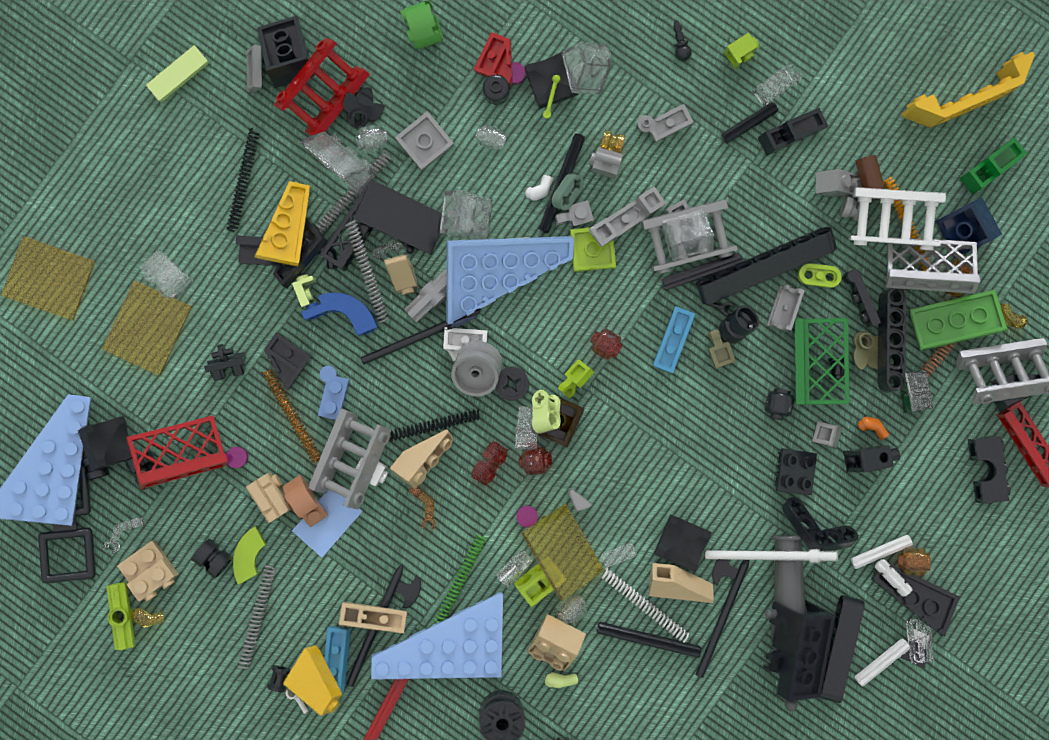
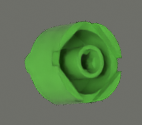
(422, 24)

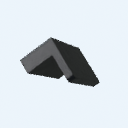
(248, 249)

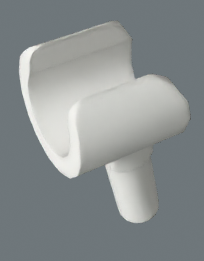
(291, 695)

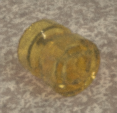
(612, 142)

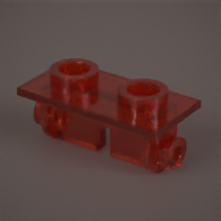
(486, 472)

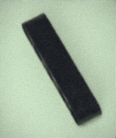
(885, 347)
(842, 647)

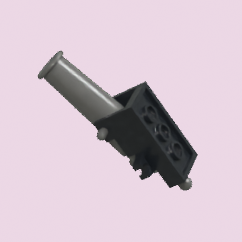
(798, 631)

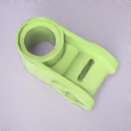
(547, 413)

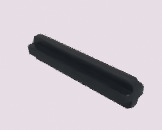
(749, 122)

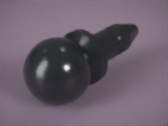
(683, 51)

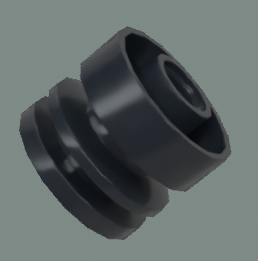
(501, 716)

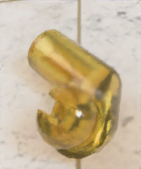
(1012, 319)

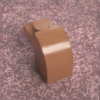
(303, 501)

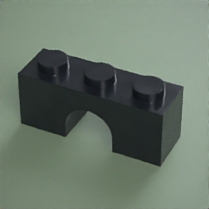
(994, 486)

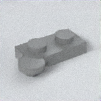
(666, 123)

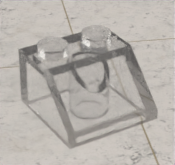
(587, 67)

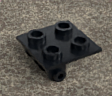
(796, 471)

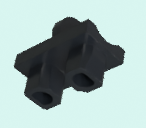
(217, 366)

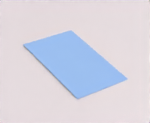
(328, 530)

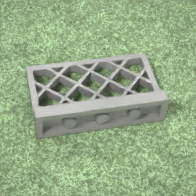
(932, 278)

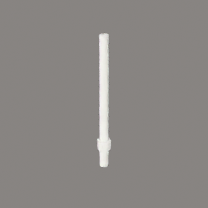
(813, 555)

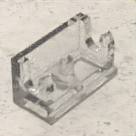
(777, 84)

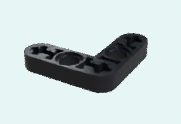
(811, 536)

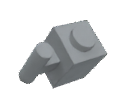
(605, 162)

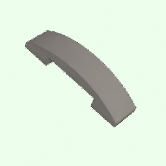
(627, 217)

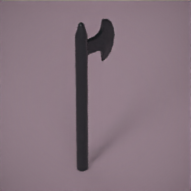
(417, 337)
(721, 569)
(410, 593)

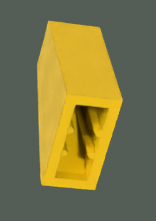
(314, 682)

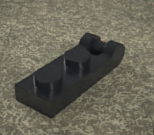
(861, 298)

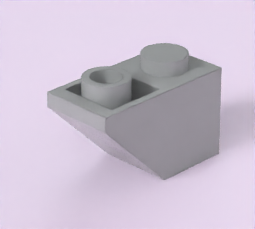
(837, 183)

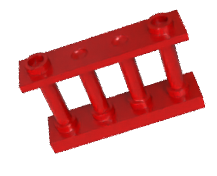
(328, 109)

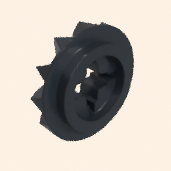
(515, 374)

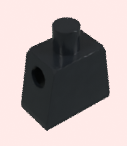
(870, 458)

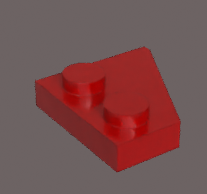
(496, 58)

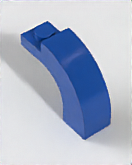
(358, 313)

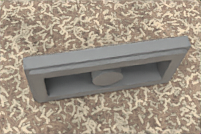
(578, 500)

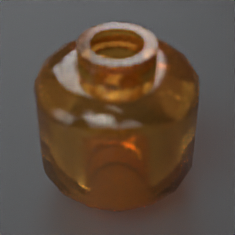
(914, 561)

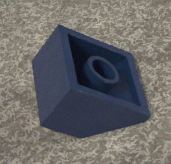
(970, 224)

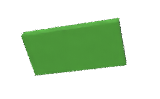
(957, 320)

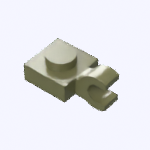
(720, 353)

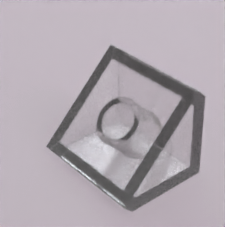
(688, 235)

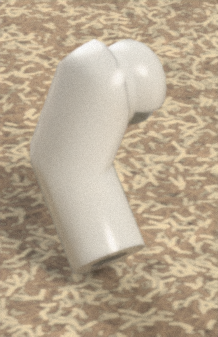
(539, 191)

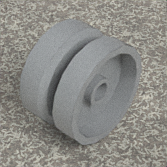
(477, 368)

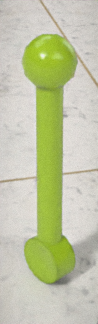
(547, 114)

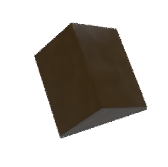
(569, 416)

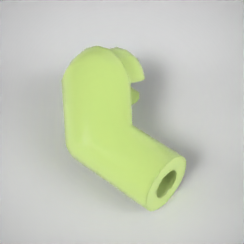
(559, 681)

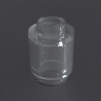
(491, 137)

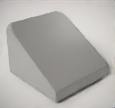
(827, 434)

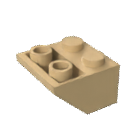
(556, 643)

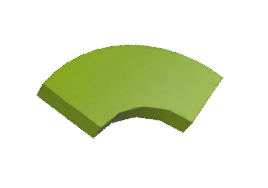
(246, 554)

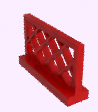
(177, 470)

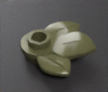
(867, 353)

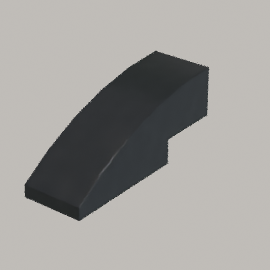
(792, 131)

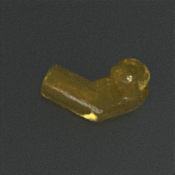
(145, 619)

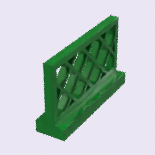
(802, 361)

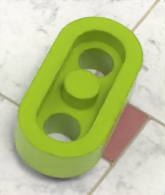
(818, 275)

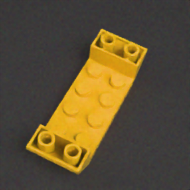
(930, 114)

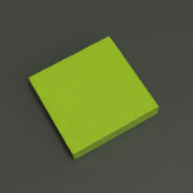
(588, 253)

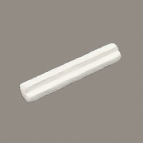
(881, 551)
(882, 662)

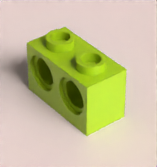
(534, 585)

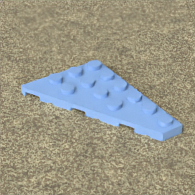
(455, 648)

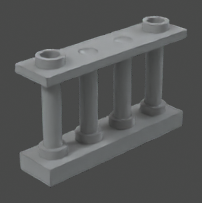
(653, 225)
(1006, 353)
(332, 454)

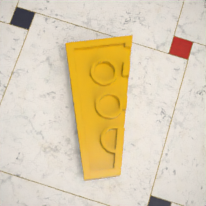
(285, 232)

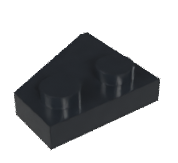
(286, 359)

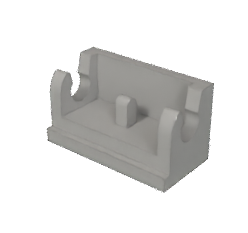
(785, 308)

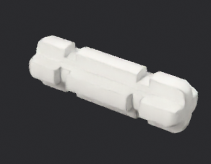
(893, 577)

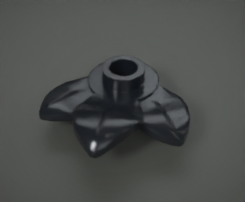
(364, 105)

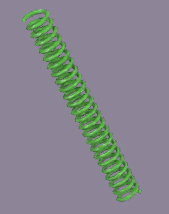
(462, 576)

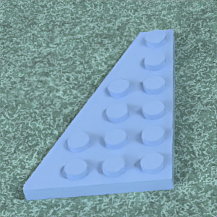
(492, 267)
(48, 475)

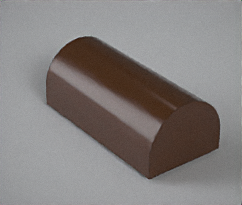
(870, 173)

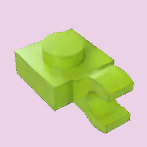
(576, 376)

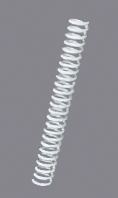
(647, 604)

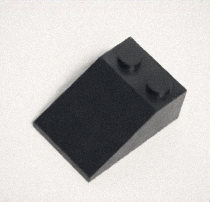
(283, 50)

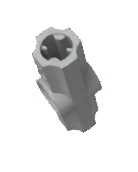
(429, 297)

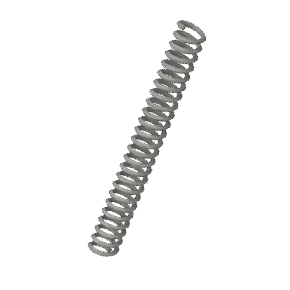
(349, 195)
(367, 268)
(257, 617)

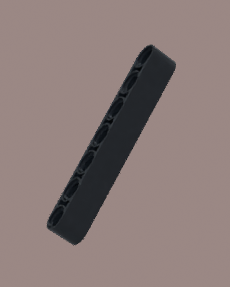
(766, 265)

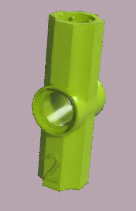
(122, 630)

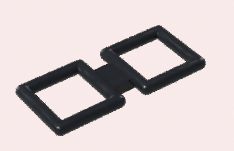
(67, 531)

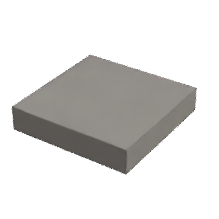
(424, 141)

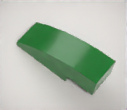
(993, 166)

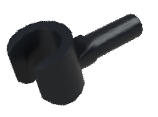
(724, 307)

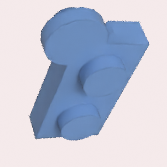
(333, 394)

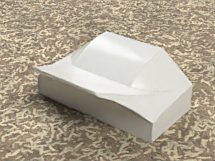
(456, 338)

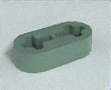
(567, 191)

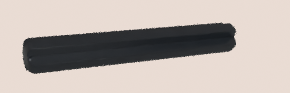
(700, 271)

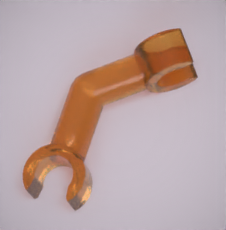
(429, 508)

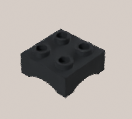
(540, 80)
(106, 443)
(682, 543)

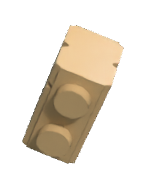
(269, 496)

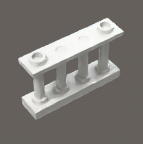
(887, 198)

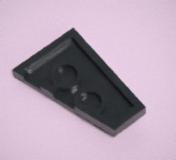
(311, 244)

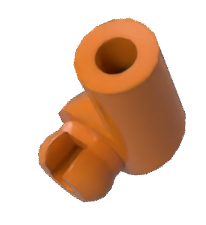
(873, 424)

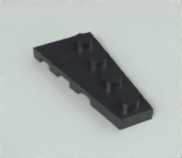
(926, 601)

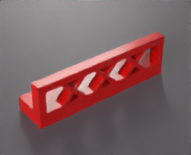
(1024, 443)

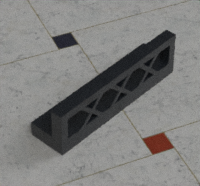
(347, 254)

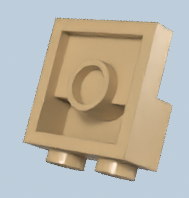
(148, 571)

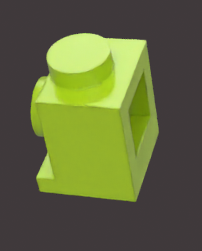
(741, 50)

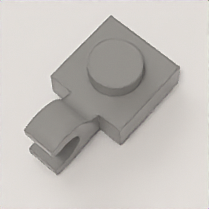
(577, 214)

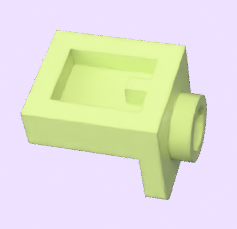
(304, 295)

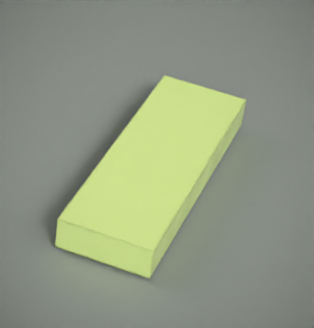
(177, 73)

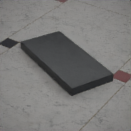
(399, 216)

